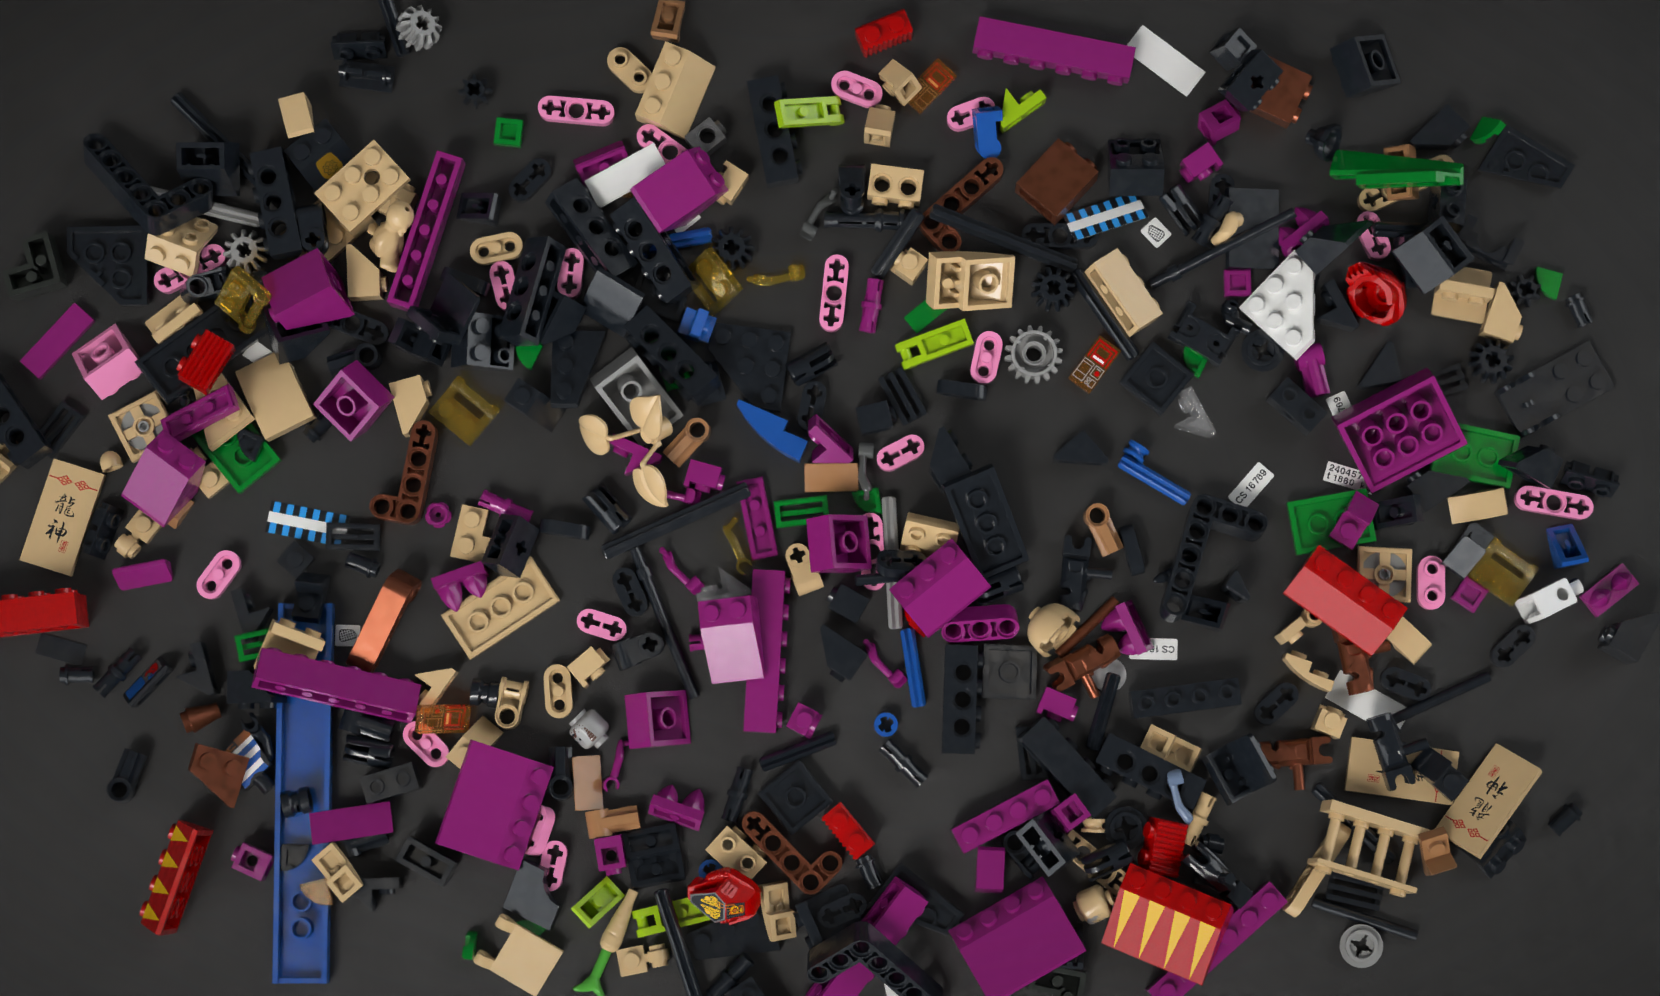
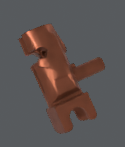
(1356, 663)
(1083, 664)
(1296, 754)

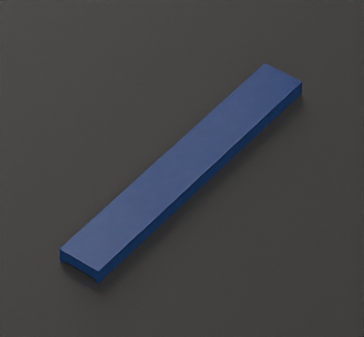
(302, 760)

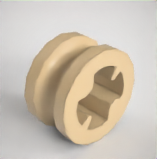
(1093, 825)

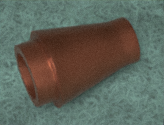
(200, 716)

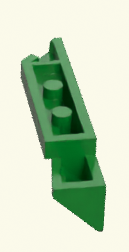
(1390, 171)

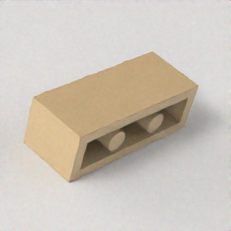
(1123, 292)

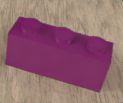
(939, 588)

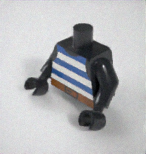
(258, 747)

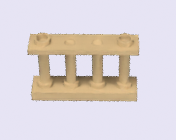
(1362, 820)

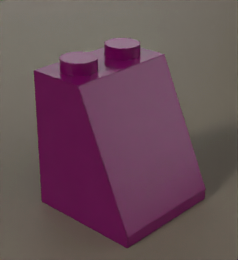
(680, 190)
(307, 292)
(164, 478)

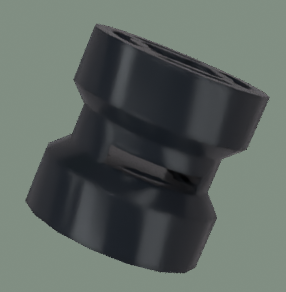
(484, 693)
(296, 802)

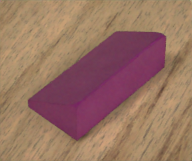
(599, 160)
(143, 574)

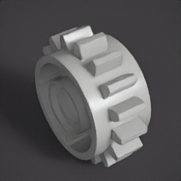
(1033, 340)

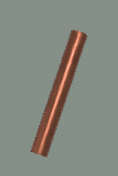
(1087, 627)

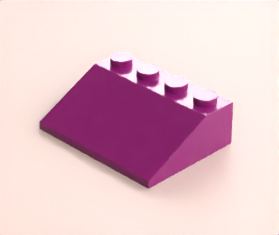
(1399, 429)
(494, 805)
(1017, 940)

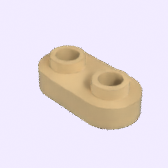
(629, 69)
(497, 248)
(558, 691)

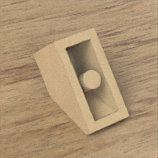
(879, 125)
(363, 277)
(1502, 317)
(410, 401)
(482, 731)

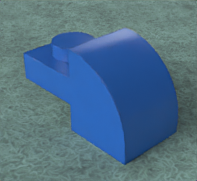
(696, 325)

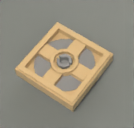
(139, 423)
(1387, 569)

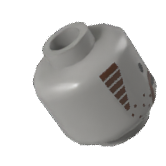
(589, 729)

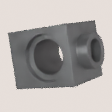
(707, 125)

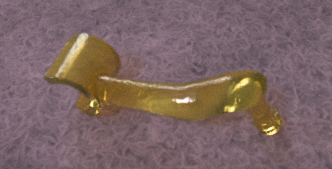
(796, 273)
(735, 544)

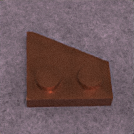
(219, 771)

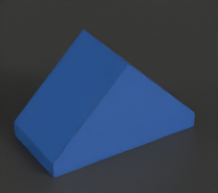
(1565, 546)

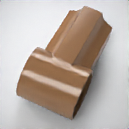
(685, 444)
(1103, 532)
(606, 821)

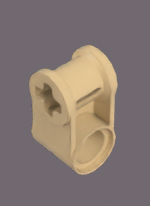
(801, 573)
(511, 701)

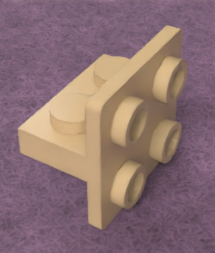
(1464, 296)
(172, 319)
(927, 533)

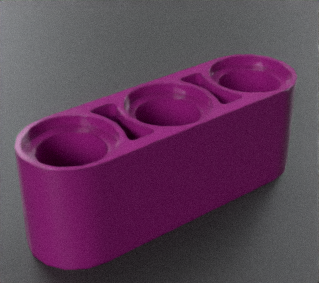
(991, 629)

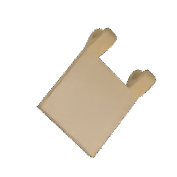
(523, 959)

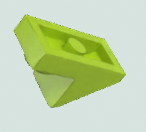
(1015, 112)
(598, 902)

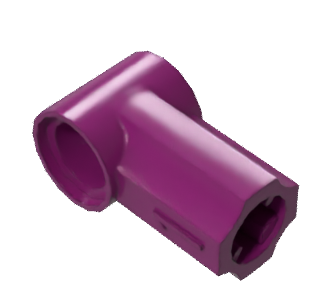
(1312, 370)

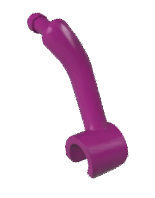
(690, 497)
(693, 585)
(896, 678)
(619, 756)

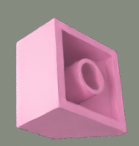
(107, 362)

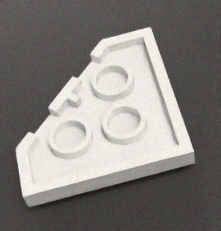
(1286, 306)

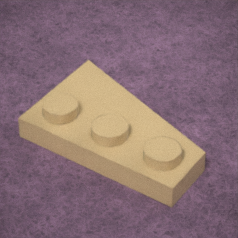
(229, 426)

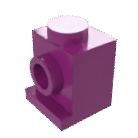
(1219, 121)
(1200, 164)
(704, 477)
(1057, 705)
(804, 720)
(1070, 813)
(603, 846)
(241, 861)

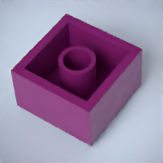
(353, 400)
(838, 543)

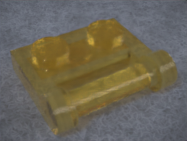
(718, 280)
(236, 295)
(457, 417)
(1497, 578)

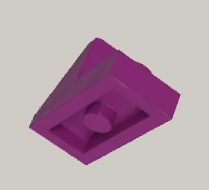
(831, 446)
(625, 447)
(1354, 520)

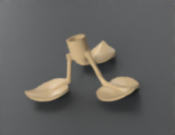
(654, 427)

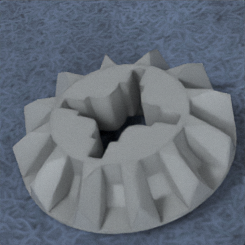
(1372, 940)

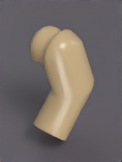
(1228, 227)

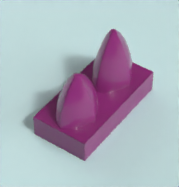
(1307, 221)
(449, 584)
(1609, 590)
(1127, 618)
(687, 814)

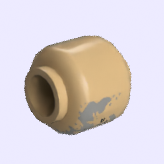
(1094, 904)

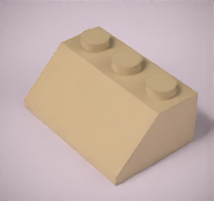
(675, 90)

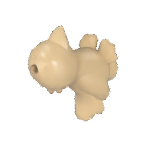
(389, 236)

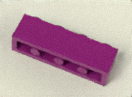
(1005, 816)

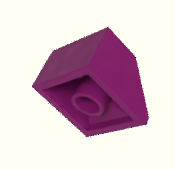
(657, 719)

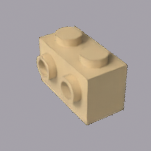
(735, 853)

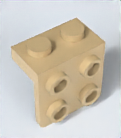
(181, 246)
(292, 640)

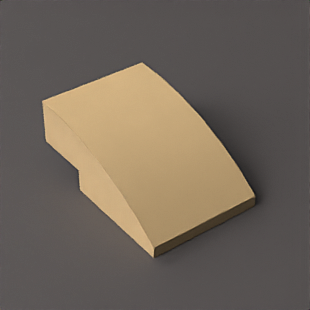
(970, 280)
(275, 396)

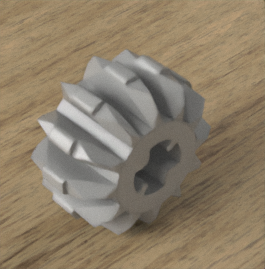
(409, 26)
(237, 258)

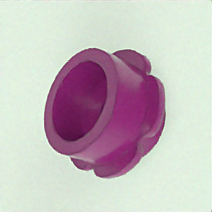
(438, 522)

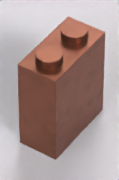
(1282, 102)
(1057, 181)

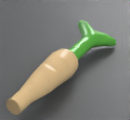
(609, 942)

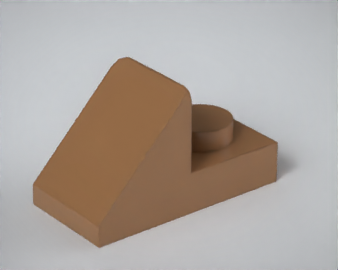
(668, 20)
(1436, 851)

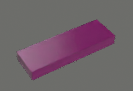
(57, 341)
(201, 413)
(758, 521)

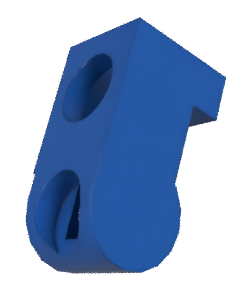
(985, 130)

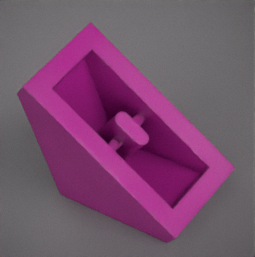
(990, 870)

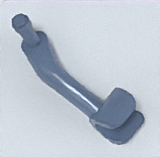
(1174, 779)

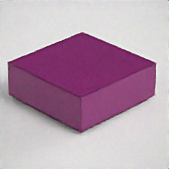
(1237, 283)
(1469, 594)

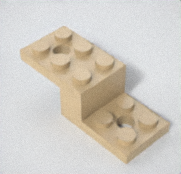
(352, 201)

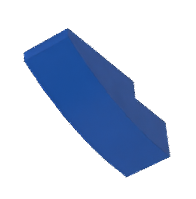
(772, 430)

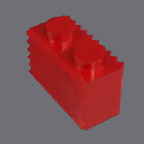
(884, 33)
(205, 362)
(848, 830)
(1162, 846)

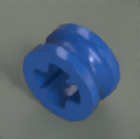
(1136, 451)
(877, 722)
(702, 873)

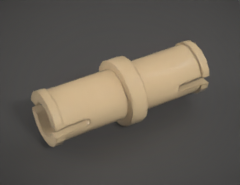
(1200, 817)

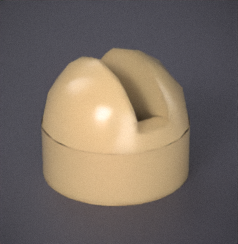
(110, 462)

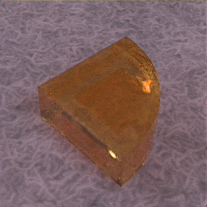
(317, 892)

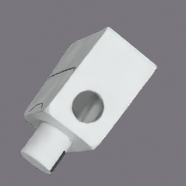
(1548, 600)

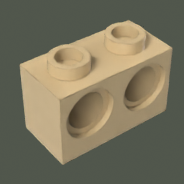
(896, 179)

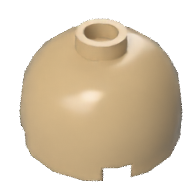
(1050, 627)

